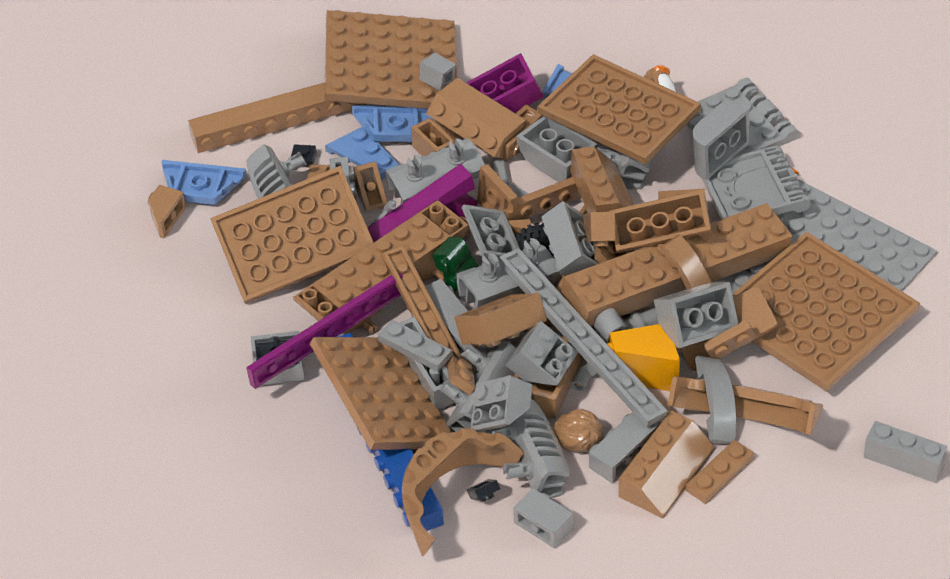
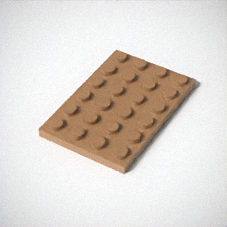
(619, 108)
(292, 234)
(380, 392)

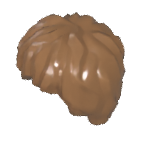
(578, 430)

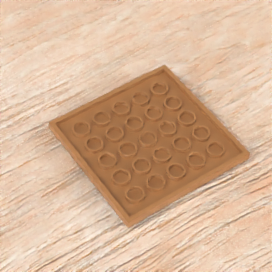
(380, 57)
(826, 310)

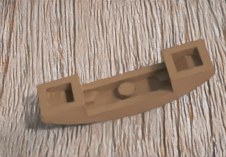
(682, 256)

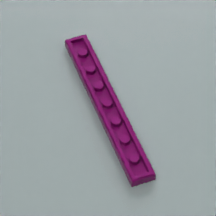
(330, 326)

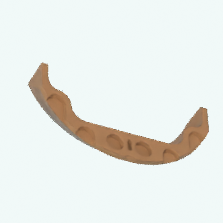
(750, 404)
(445, 454)

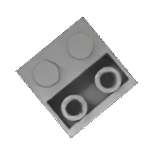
(541, 356)
(500, 402)

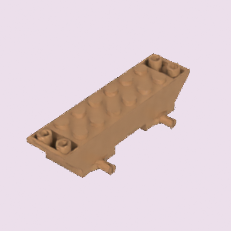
(421, 239)

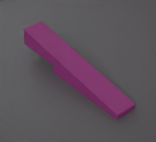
(445, 190)

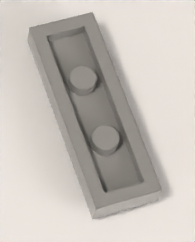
(415, 345)

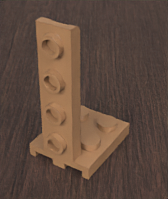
(497, 195)

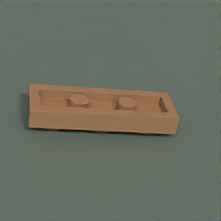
(719, 471)

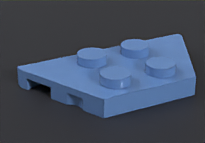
(389, 122)
(201, 181)

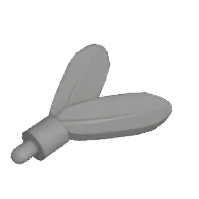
(389, 207)

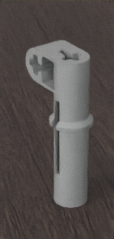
(610, 321)

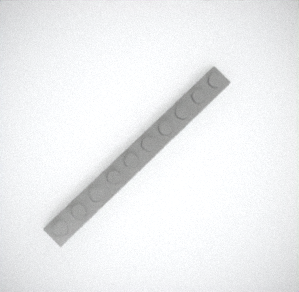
(584, 339)

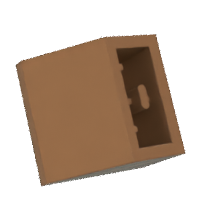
(431, 136)

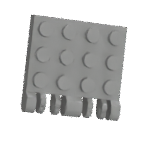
(762, 116)
(756, 180)

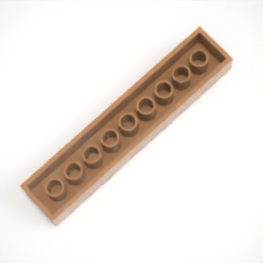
(645, 274)

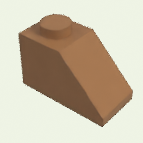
(369, 186)
(165, 208)
(599, 228)

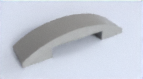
(721, 400)

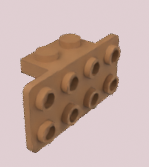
(753, 321)

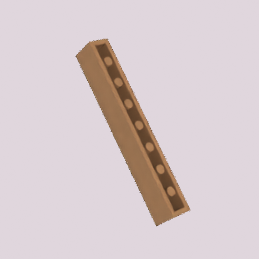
(264, 117)

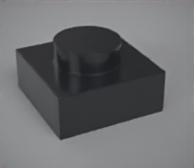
(307, 151)
(483, 490)

